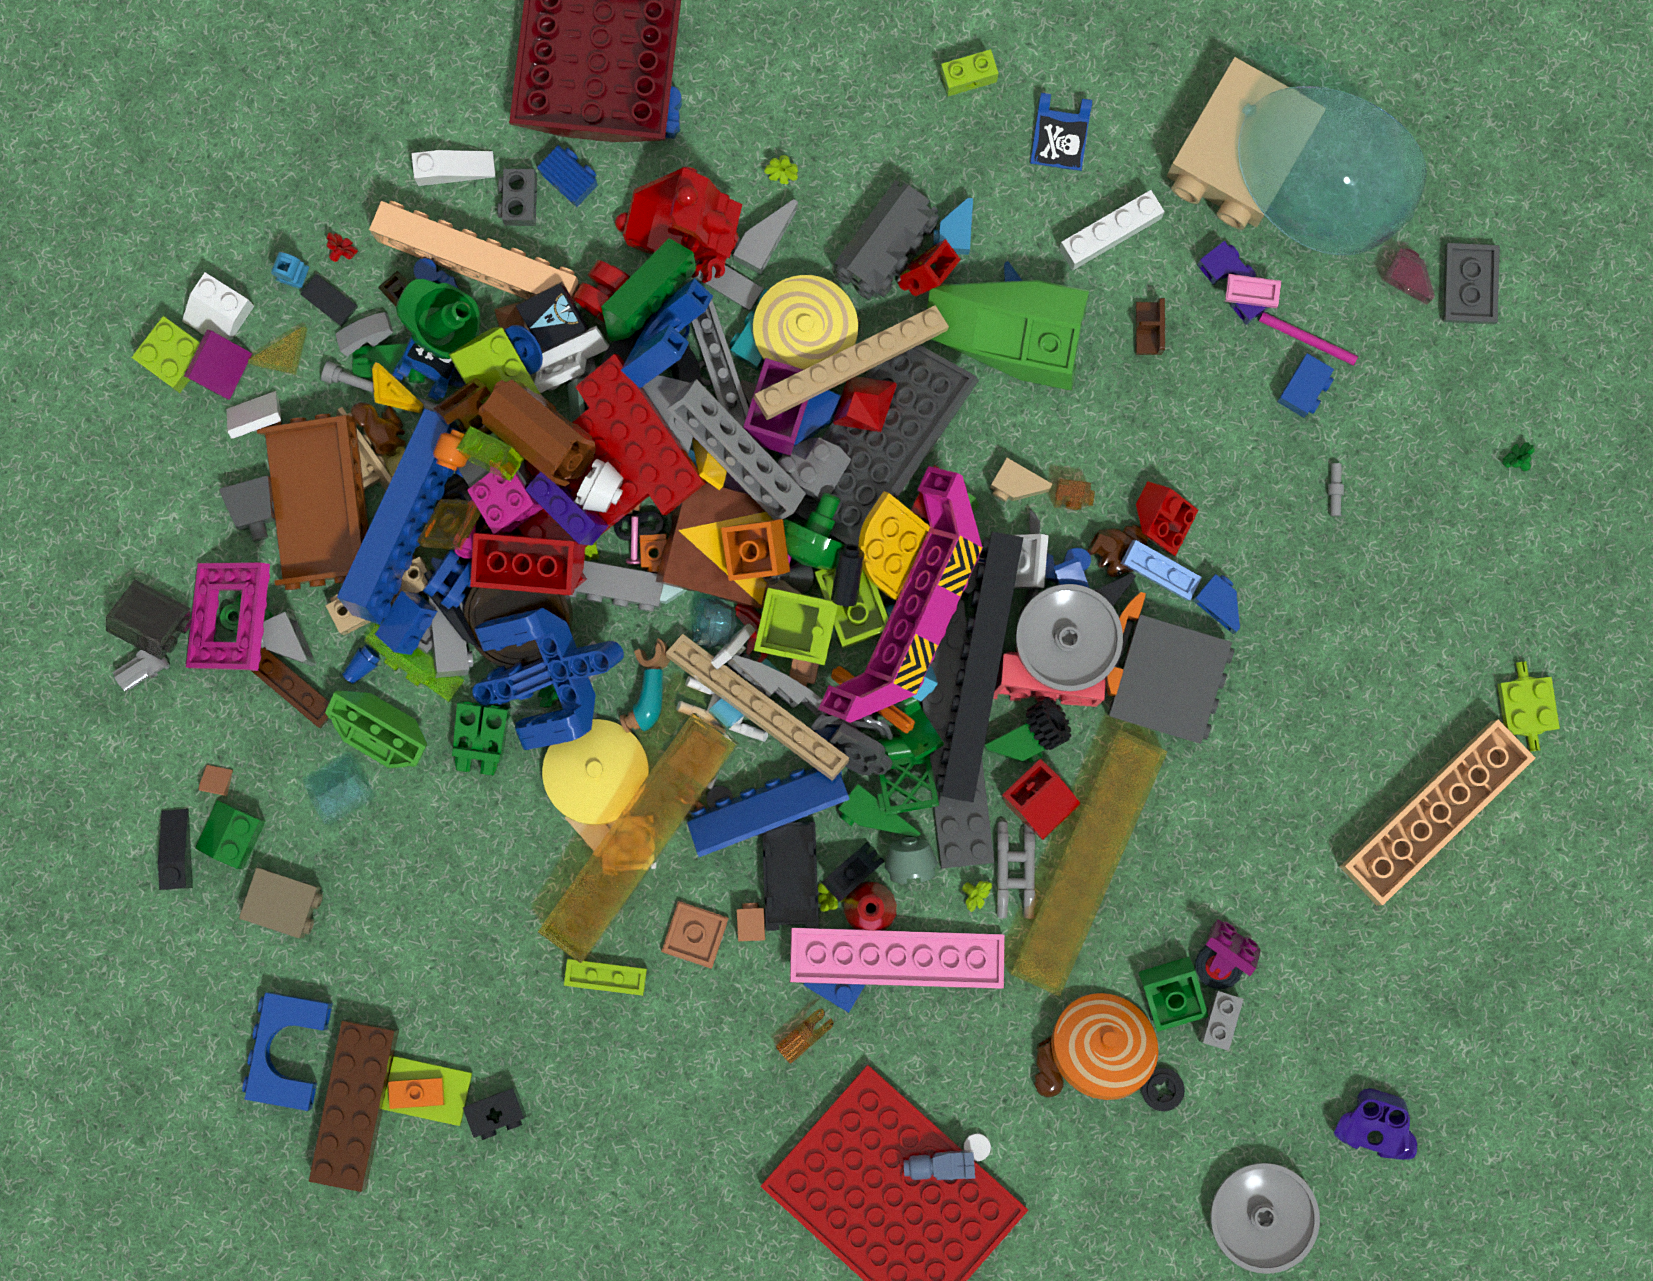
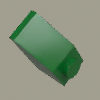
(1017, 745)

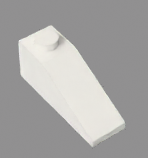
(452, 166)

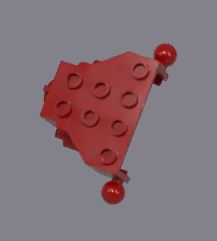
(687, 211)

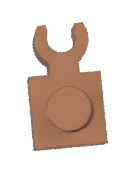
(804, 671)

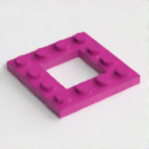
(245, 652)

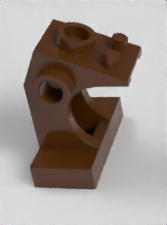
(465, 407)

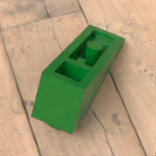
(865, 812)

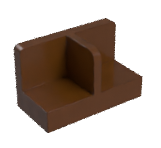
(1150, 327)

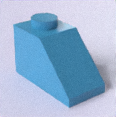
(957, 228)

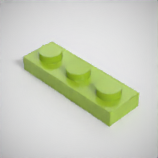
(605, 977)

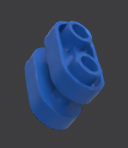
(451, 595)

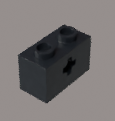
(506, 1101)

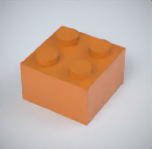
(755, 550)

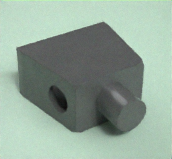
(251, 505)

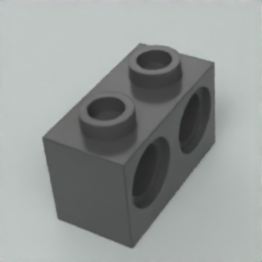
(523, 197)

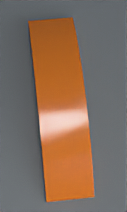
(1131, 612)

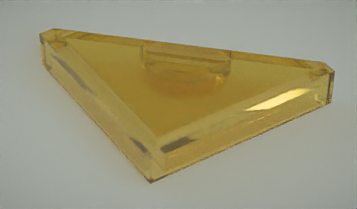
(282, 355)

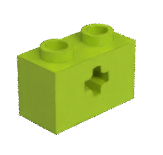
(969, 72)

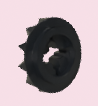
(1166, 1102)

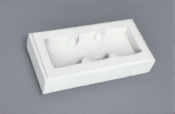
(734, 647)

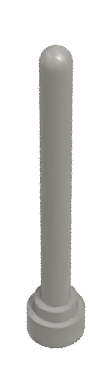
(332, 373)

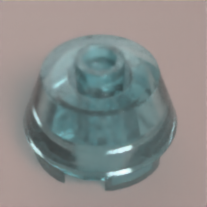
(714, 623)

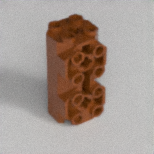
(538, 431)

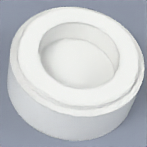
(979, 1145)

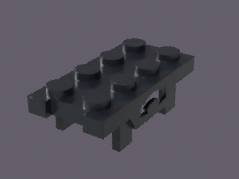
(790, 876)

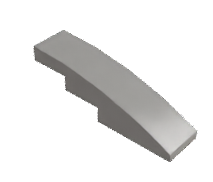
(770, 680)

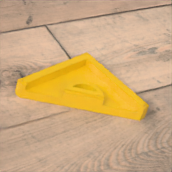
(391, 392)

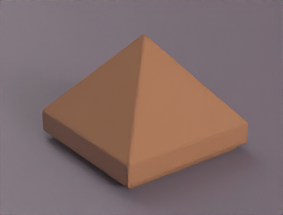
(509, 316)

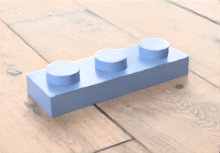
(1161, 570)

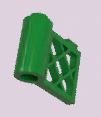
(902, 757)

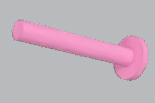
(634, 542)

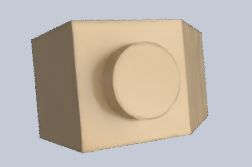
(1017, 482)

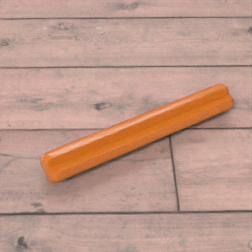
(891, 713)

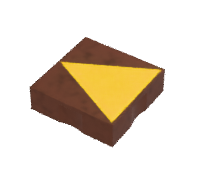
(695, 548)

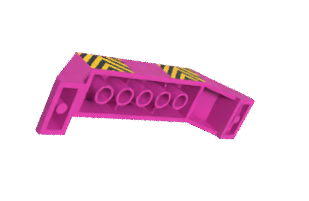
(922, 607)

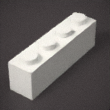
(1111, 230)

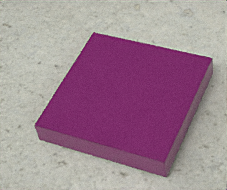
(218, 364)

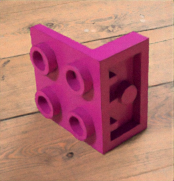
(503, 503)

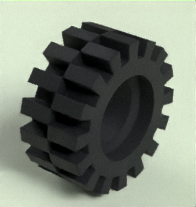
(1048, 724)

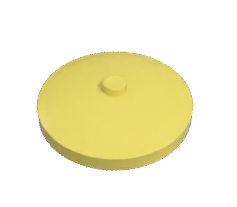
(595, 774)

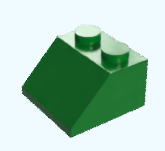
(230, 835)
(1173, 994)

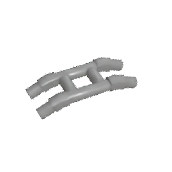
(1005, 883)

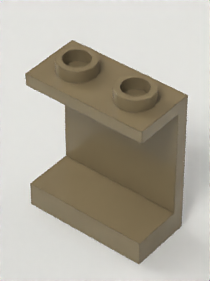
(281, 903)

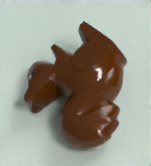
(381, 430)
(1112, 545)
(1049, 1079)

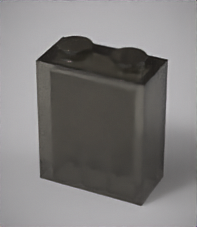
(148, 620)

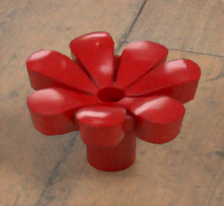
(340, 247)

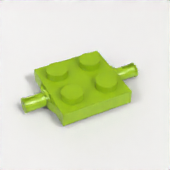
(1528, 706)

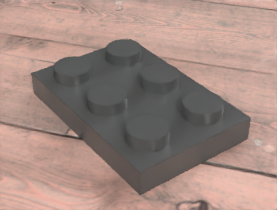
(1471, 283)

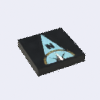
(552, 316)

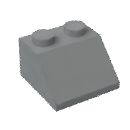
(286, 639)

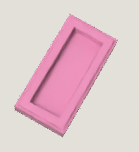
(1252, 291)

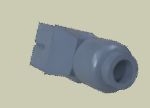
(942, 1165)

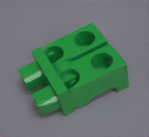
(480, 745)

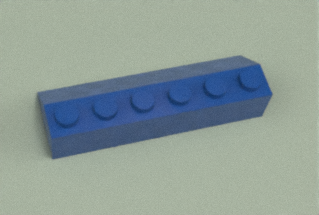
(763, 809)

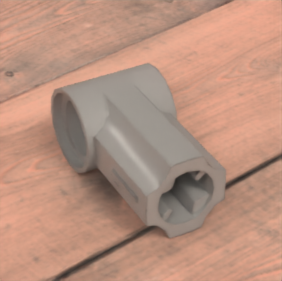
(139, 669)

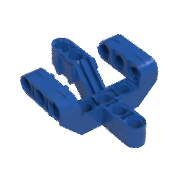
(560, 665)

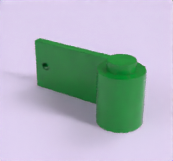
(387, 356)
(923, 737)

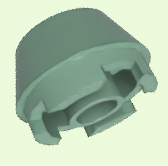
(910, 860)

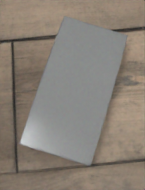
(369, 329)

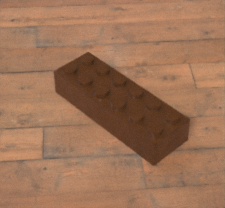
(353, 1105)

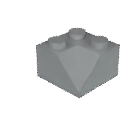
(815, 466)

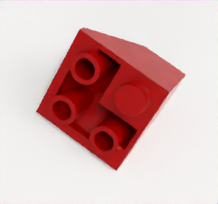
(1164, 516)

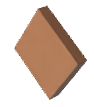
(695, 934)

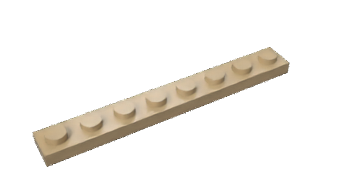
(850, 362)
(758, 707)

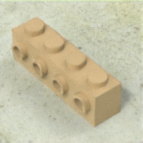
(412, 581)

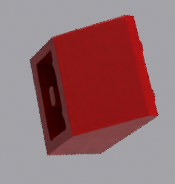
(1041, 799)

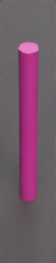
(1308, 338)

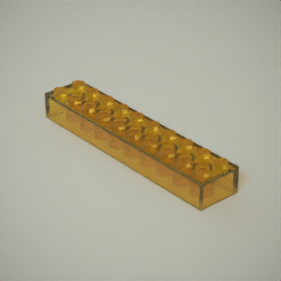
(638, 837)
(1088, 862)

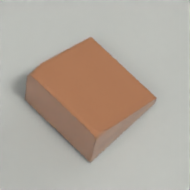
(216, 780)

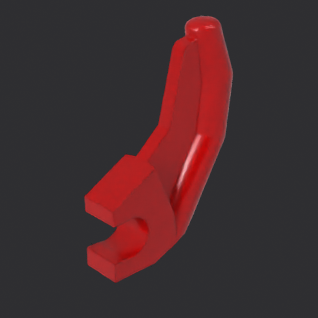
(749, 615)

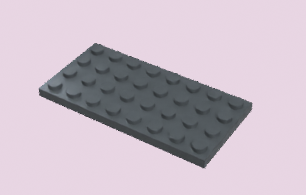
(922, 407)

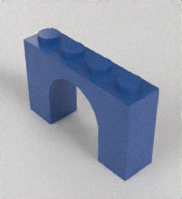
(660, 339)
(264, 1081)

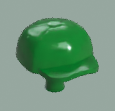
(438, 316)
(811, 542)

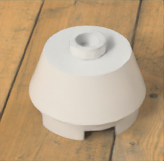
(600, 487)

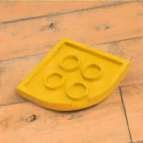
(890, 543)

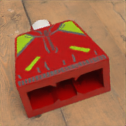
(920, 277)

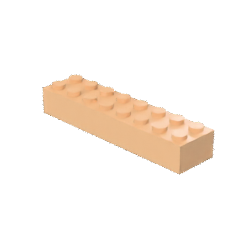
(466, 253)
(1437, 812)

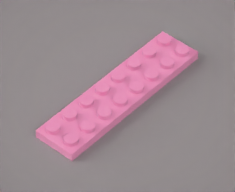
(896, 958)

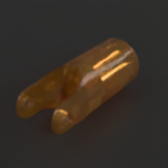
(803, 1036)

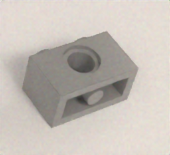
(1222, 1020)

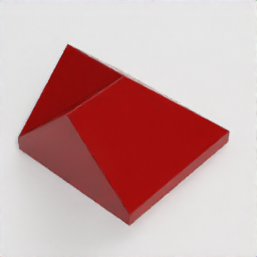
(864, 403)

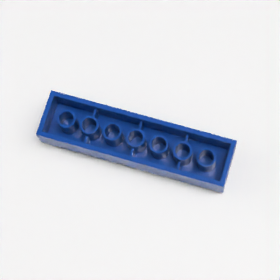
(397, 524)

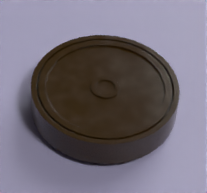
(490, 604)

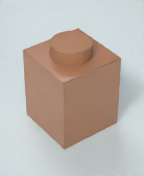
(751, 923)

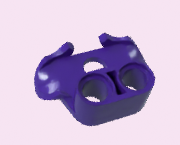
(1356, 1125)

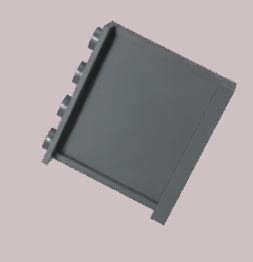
(1171, 679)

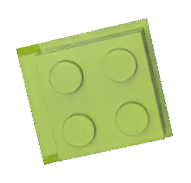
(796, 626)

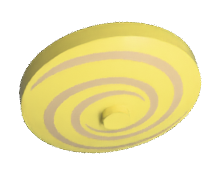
(804, 321)

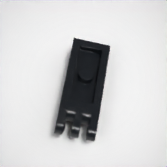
(852, 872)

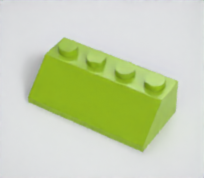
(490, 360)

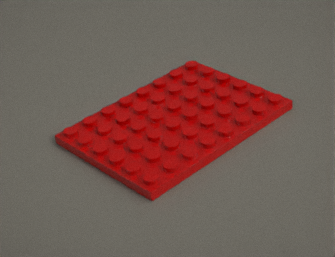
(854, 1197)

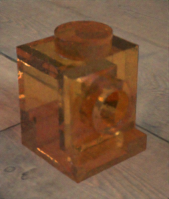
(1074, 494)

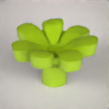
(782, 169)
(976, 894)
(827, 900)

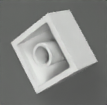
(216, 308)

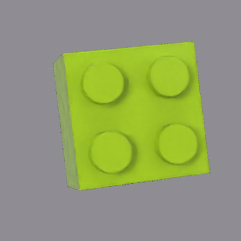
(167, 353)

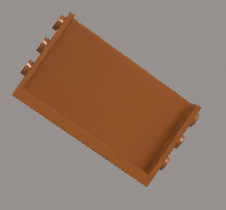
(316, 498)

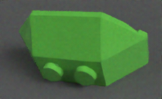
(377, 728)

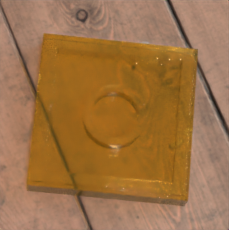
(450, 524)

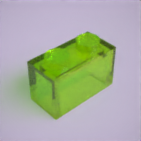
(490, 454)

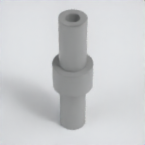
(1336, 489)

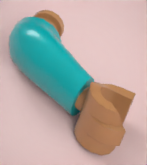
(649, 706)

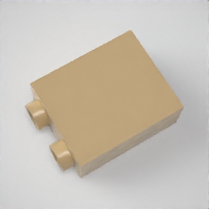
(1210, 158)

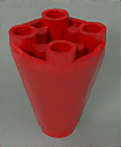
(867, 893)

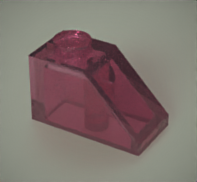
(1410, 275)

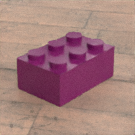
(781, 430)

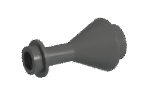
(799, 578)

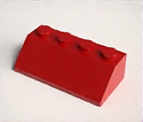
(526, 563)

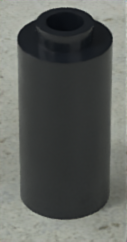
(847, 575)

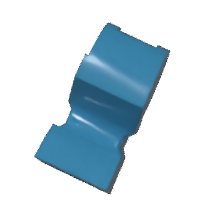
(289, 270)

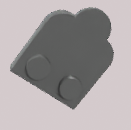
(863, 752)

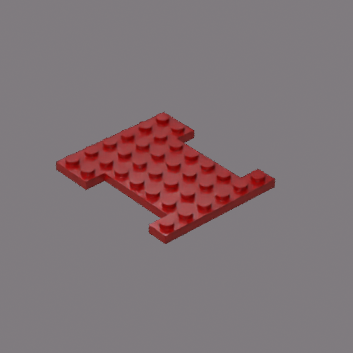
(634, 442)

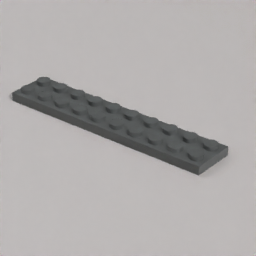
(960, 825)

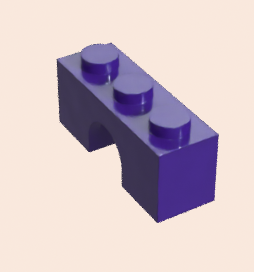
(1225, 261)
(556, 500)

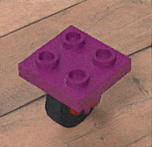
(1226, 956)

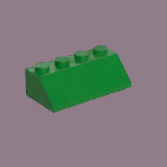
(647, 289)

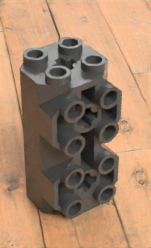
(886, 240)

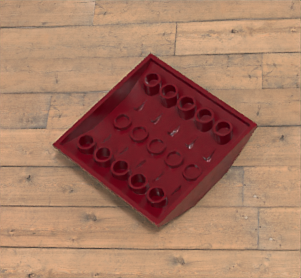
(596, 68)

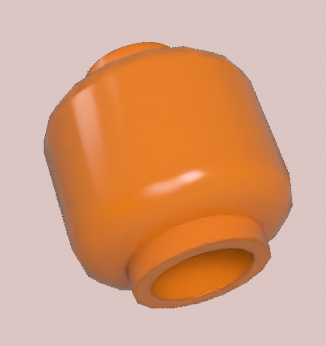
(446, 451)

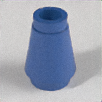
(361, 664)

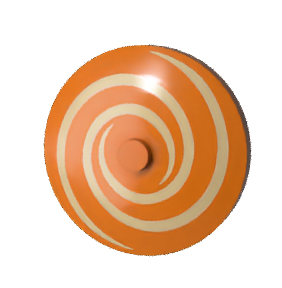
(1104, 1046)

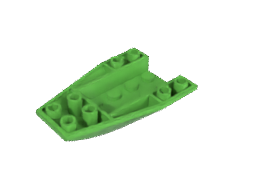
(1015, 327)

